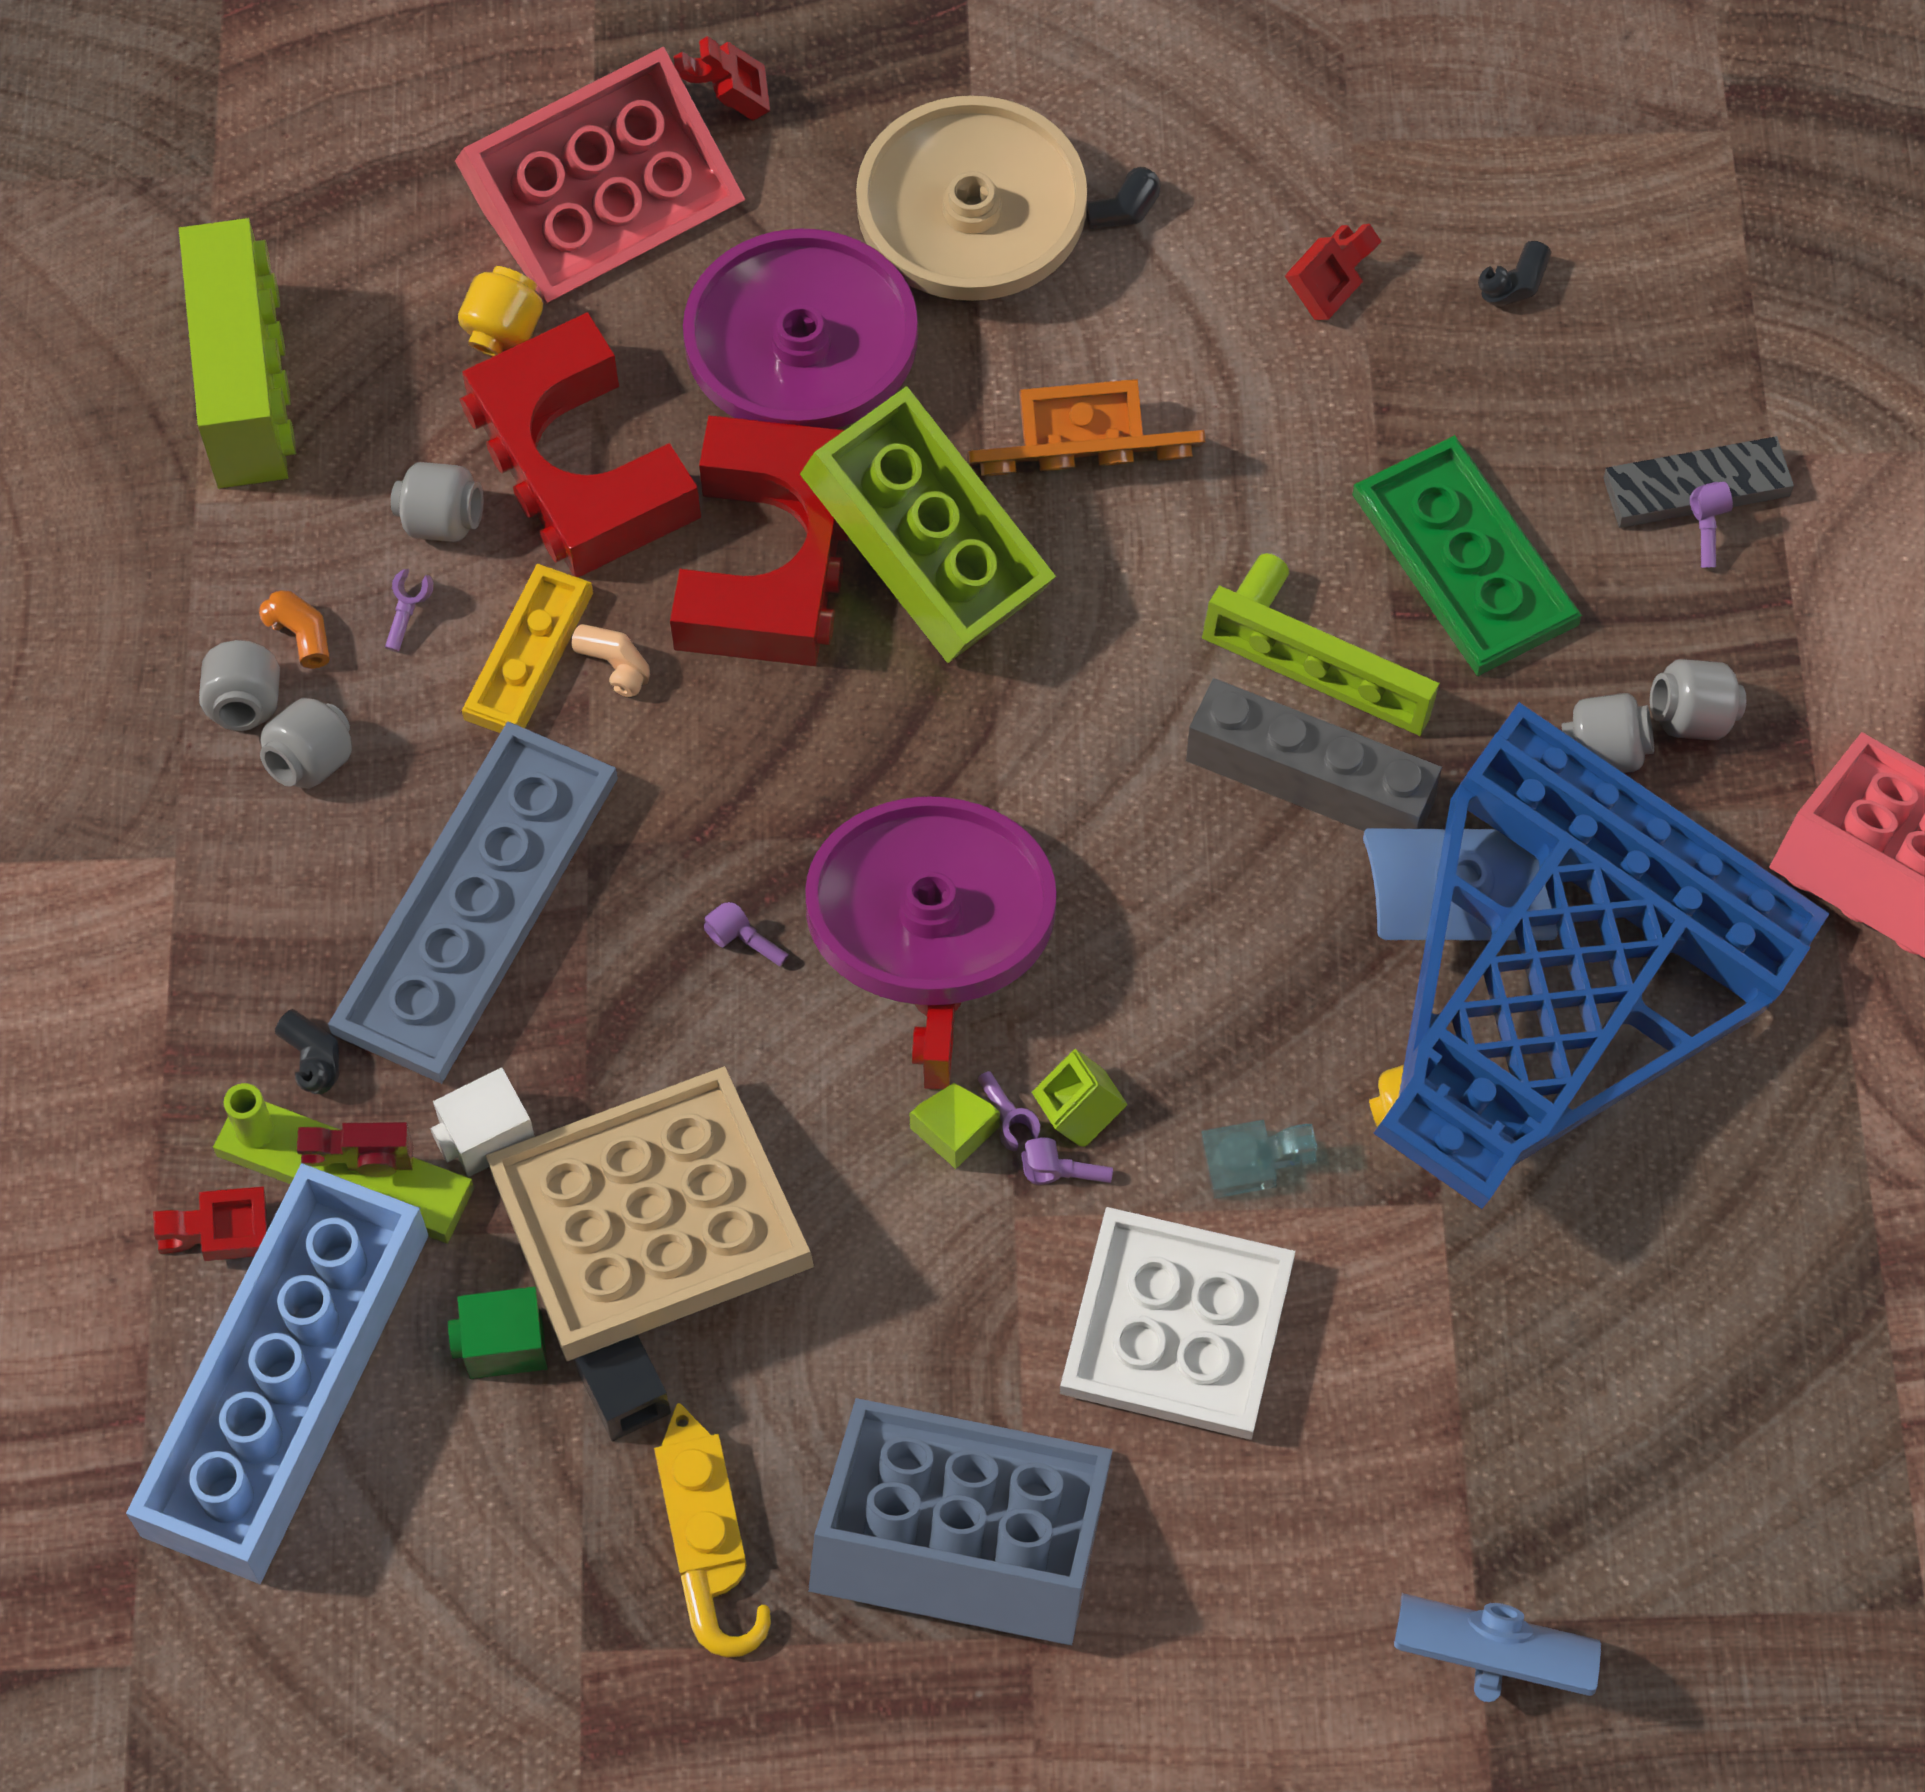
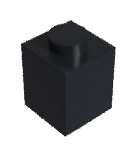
(623, 1386)

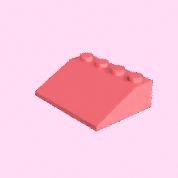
(600, 176)
(1865, 842)

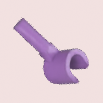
(1707, 503)
(405, 607)
(729, 922)
(1008, 1113)
(1043, 1165)

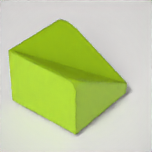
(1079, 1098)
(954, 1123)

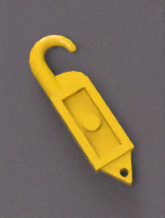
(704, 1531)

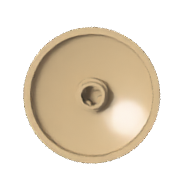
(972, 197)

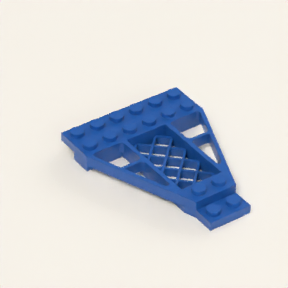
(1637, 862)

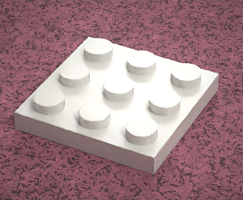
(1178, 1323)

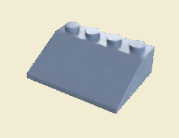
(960, 1521)

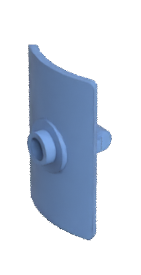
(1407, 870)
(1496, 1645)

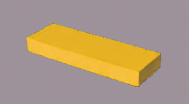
(528, 649)

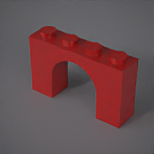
(583, 516)
(773, 613)

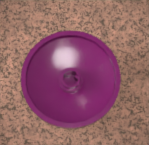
(800, 329)
(930, 900)

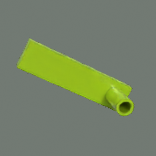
(1313, 657)
(266, 1142)

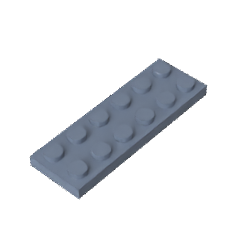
(473, 902)

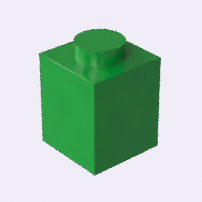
(499, 1333)

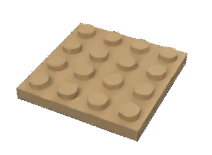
(648, 1213)

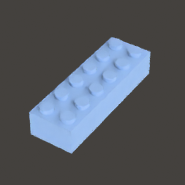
(279, 1374)

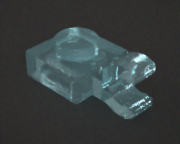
(1245, 1158)

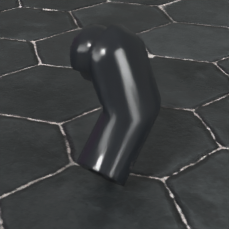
(1130, 203)
(1517, 284)
(317, 1052)

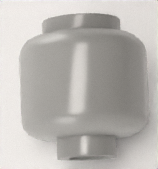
(437, 502)
(239, 685)
(1697, 699)
(1613, 729)
(305, 743)

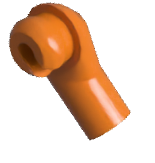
(290, 610)

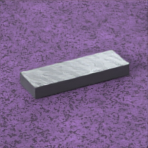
(1663, 485)

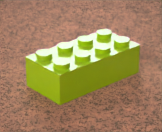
(236, 353)
(927, 524)

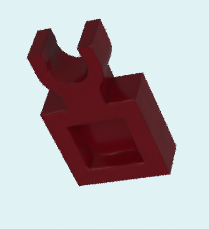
(364, 1147)

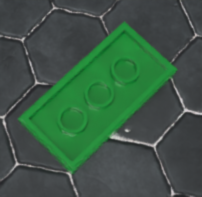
(1466, 555)

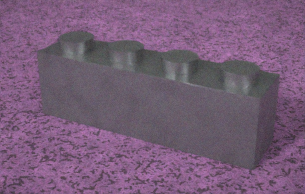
(1310, 761)

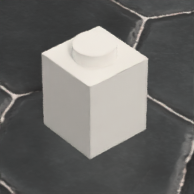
(480, 1121)

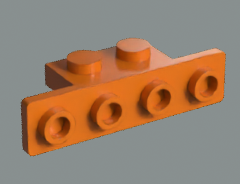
(1083, 422)

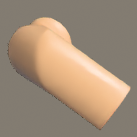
(616, 648)

